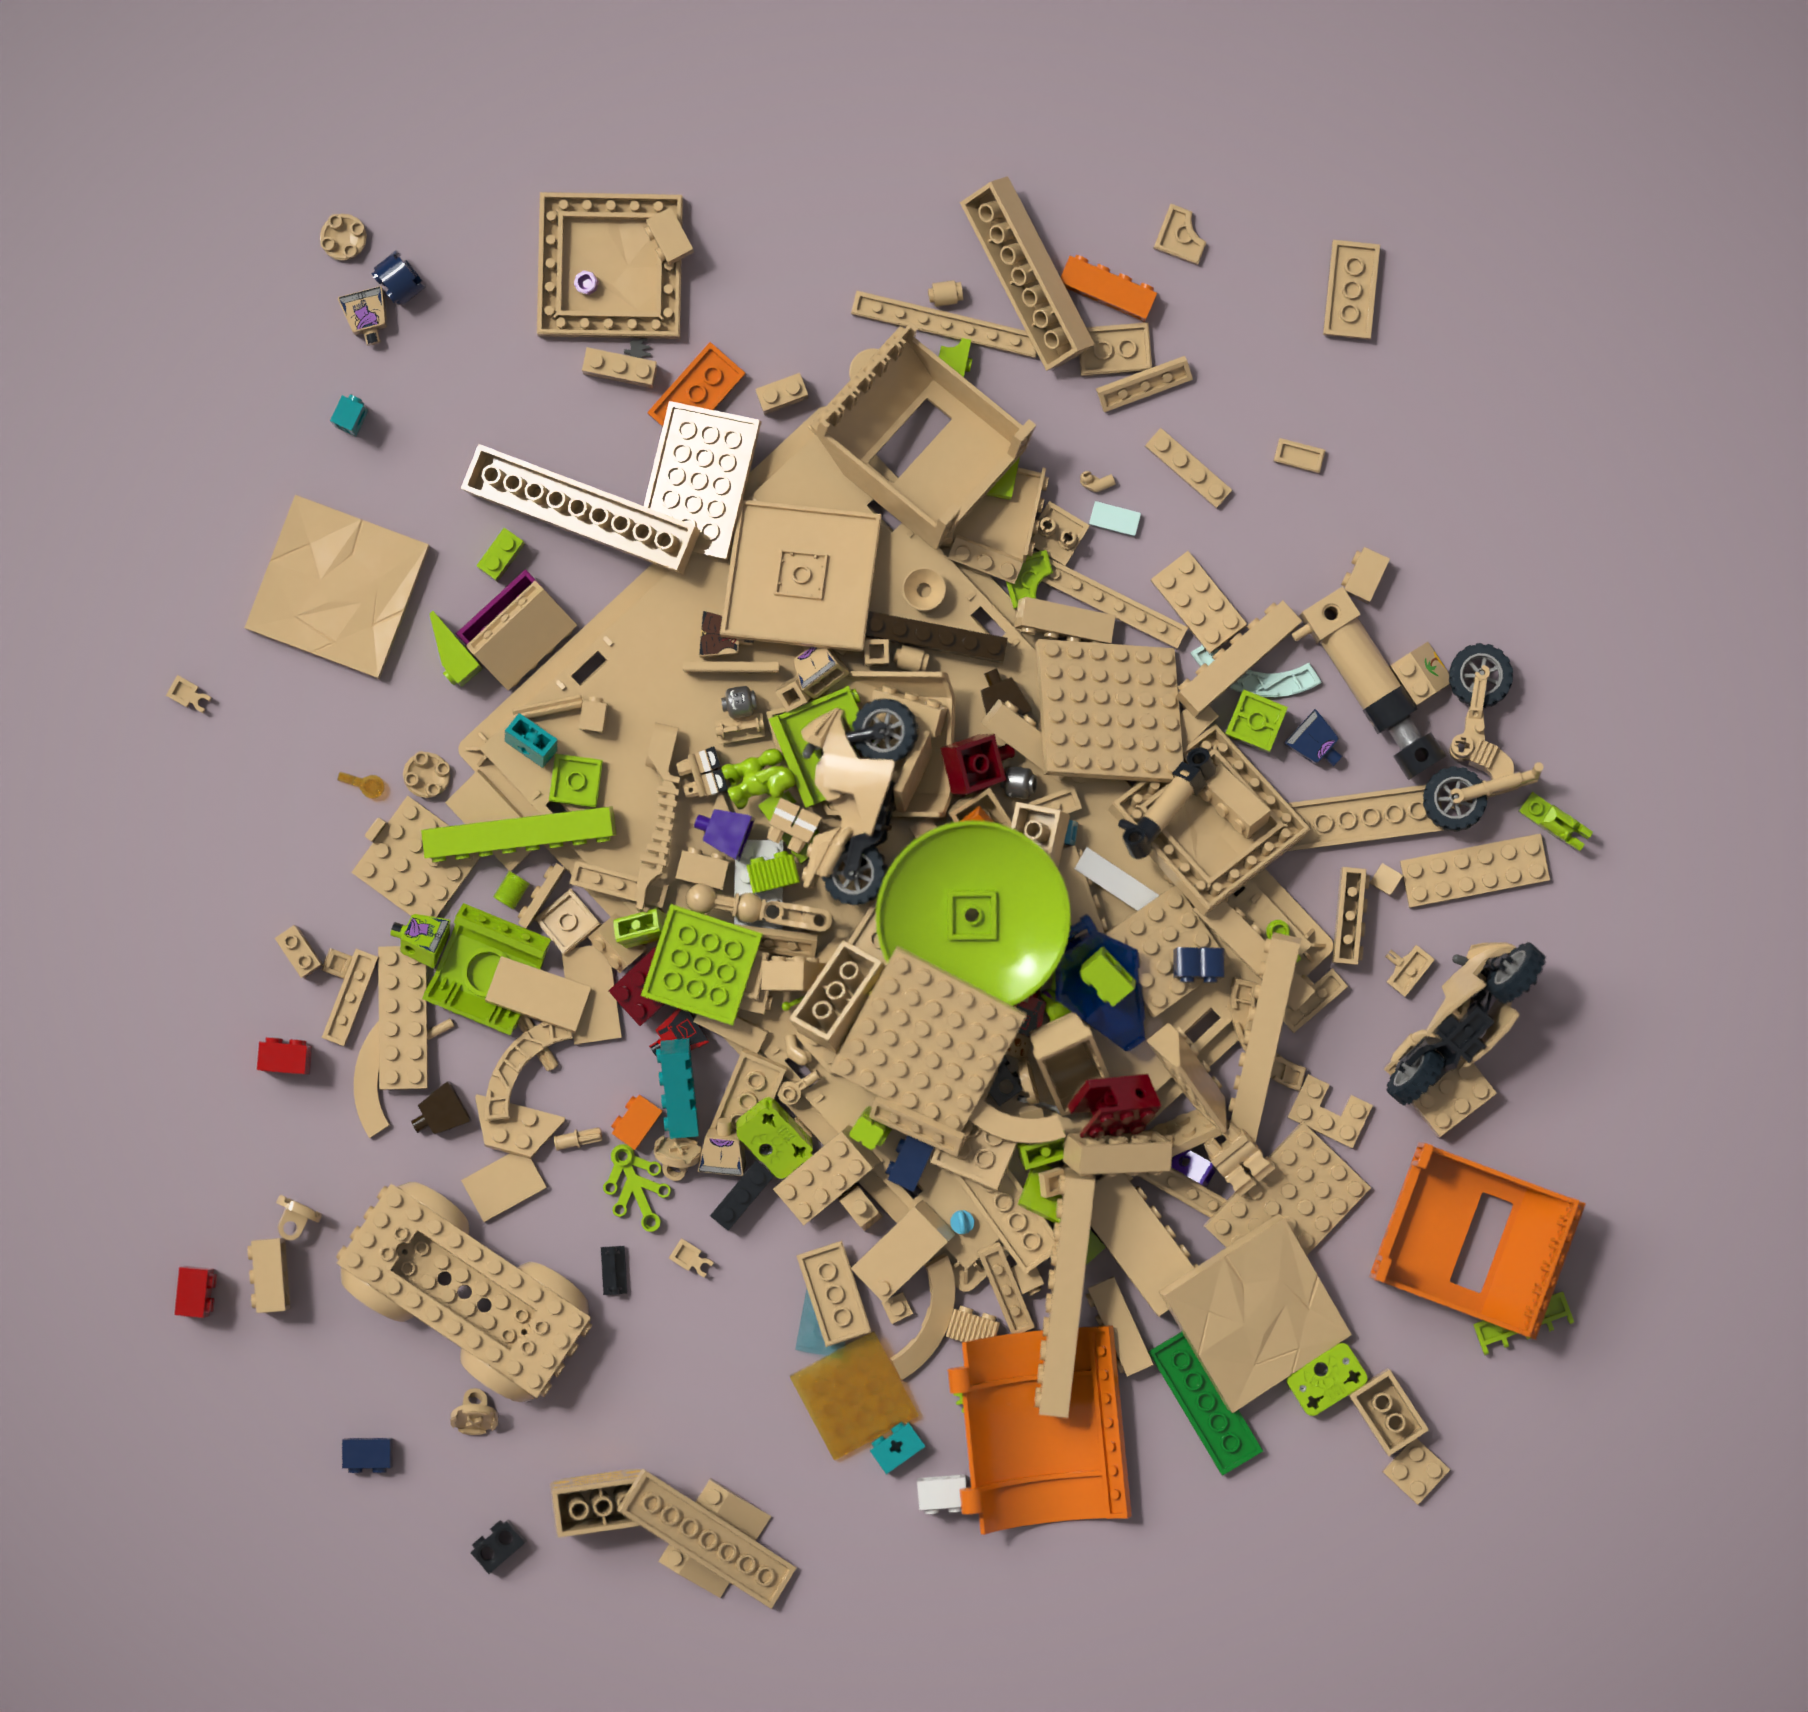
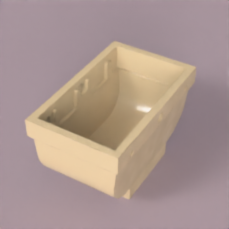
(1067, 1058)

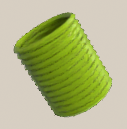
(511, 890)

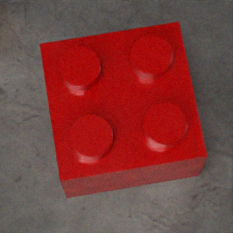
(286, 1058)
(195, 1291)

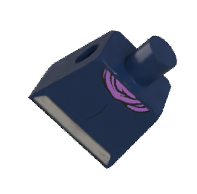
(1314, 740)

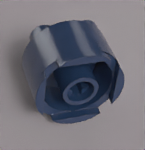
(399, 278)

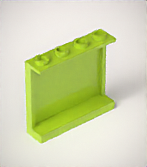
(788, 733)

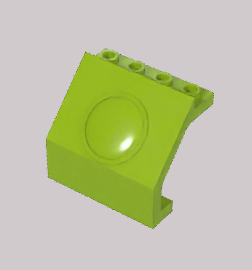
(471, 963)

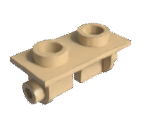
(740, 729)

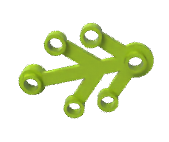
(635, 1184)

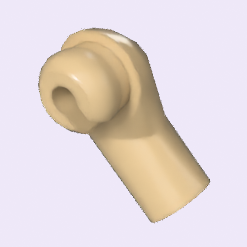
(1094, 483)
(795, 1053)

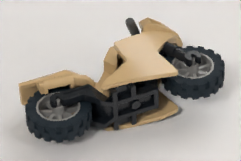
(860, 786)
(1465, 1016)

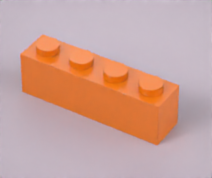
(1107, 288)

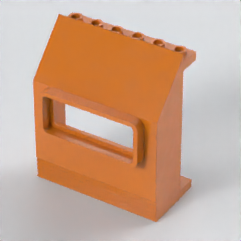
(1434, 1221)

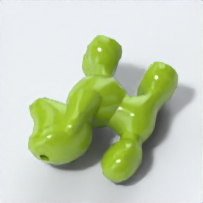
(755, 780)

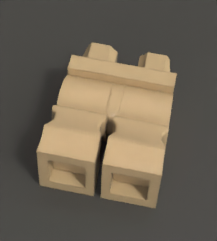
(1232, 1153)

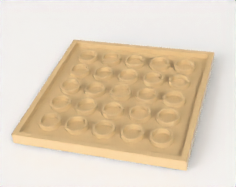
(1109, 710)
(927, 1040)

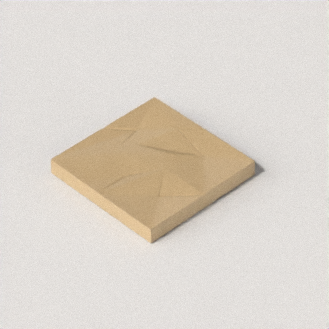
(606, 237)
(337, 586)
(1200, 846)
(1255, 1313)

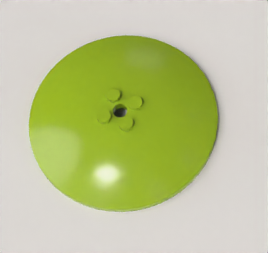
(1000, 875)

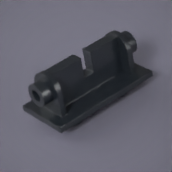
(613, 1270)

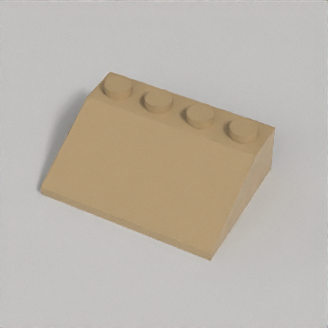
(1190, 1074)
(732, 1510)

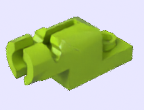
(1554, 820)

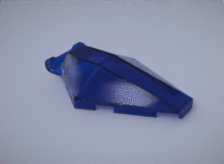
(1118, 1023)

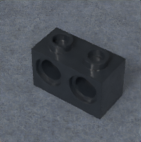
(1005, 1074)
(501, 1550)

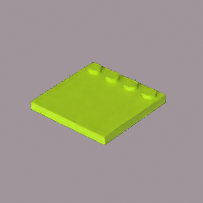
(701, 964)

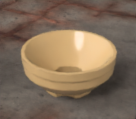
(930, 577)

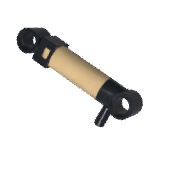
(1187, 780)

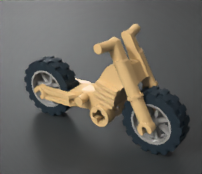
(1477, 751)

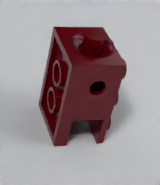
(1117, 1105)

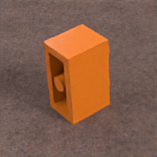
(636, 1122)

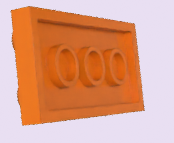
(701, 384)

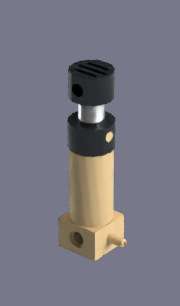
(1369, 678)

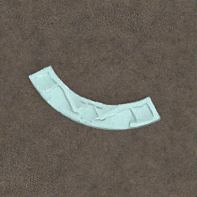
(1267, 684)

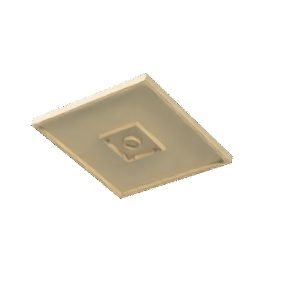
(801, 575)

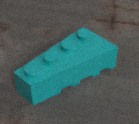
(678, 1088)

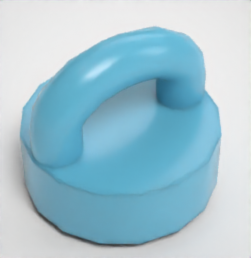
(962, 1222)

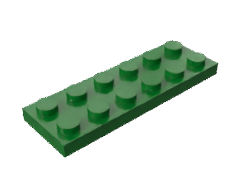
(1220, 1431)

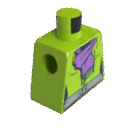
(422, 938)

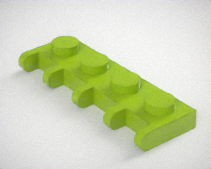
(1490, 1333)

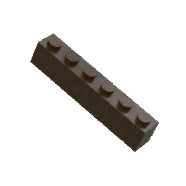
(936, 637)

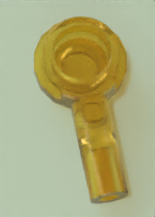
(371, 786)

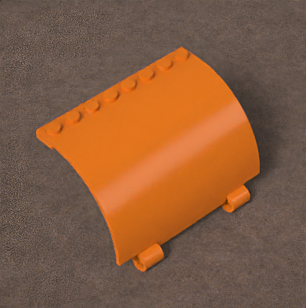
(1034, 1464)

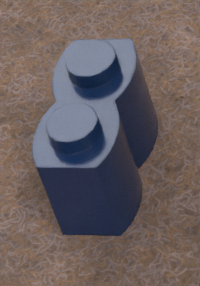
(1198, 963)

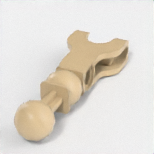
(750, 908)

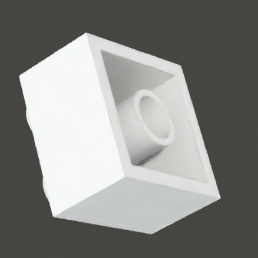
(940, 1493)

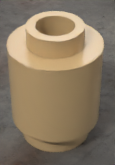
(945, 293)
(911, 659)

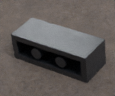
(742, 1195)

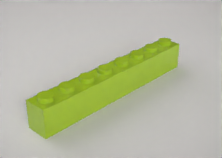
(519, 832)

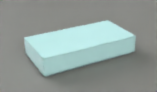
(1114, 518)

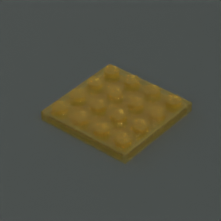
(853, 1395)

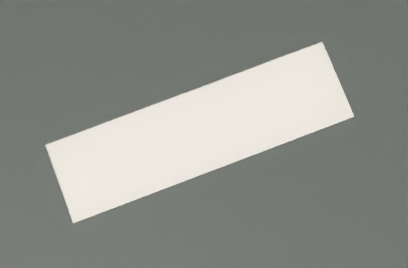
(1114, 880)

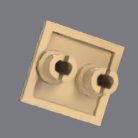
(1058, 533)

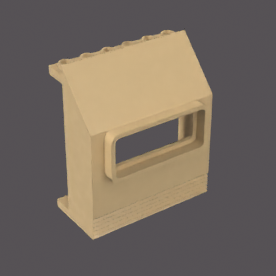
(953, 468)

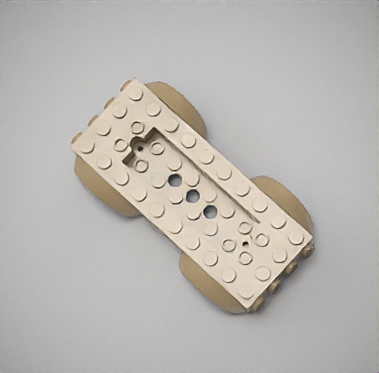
(396, 1271)

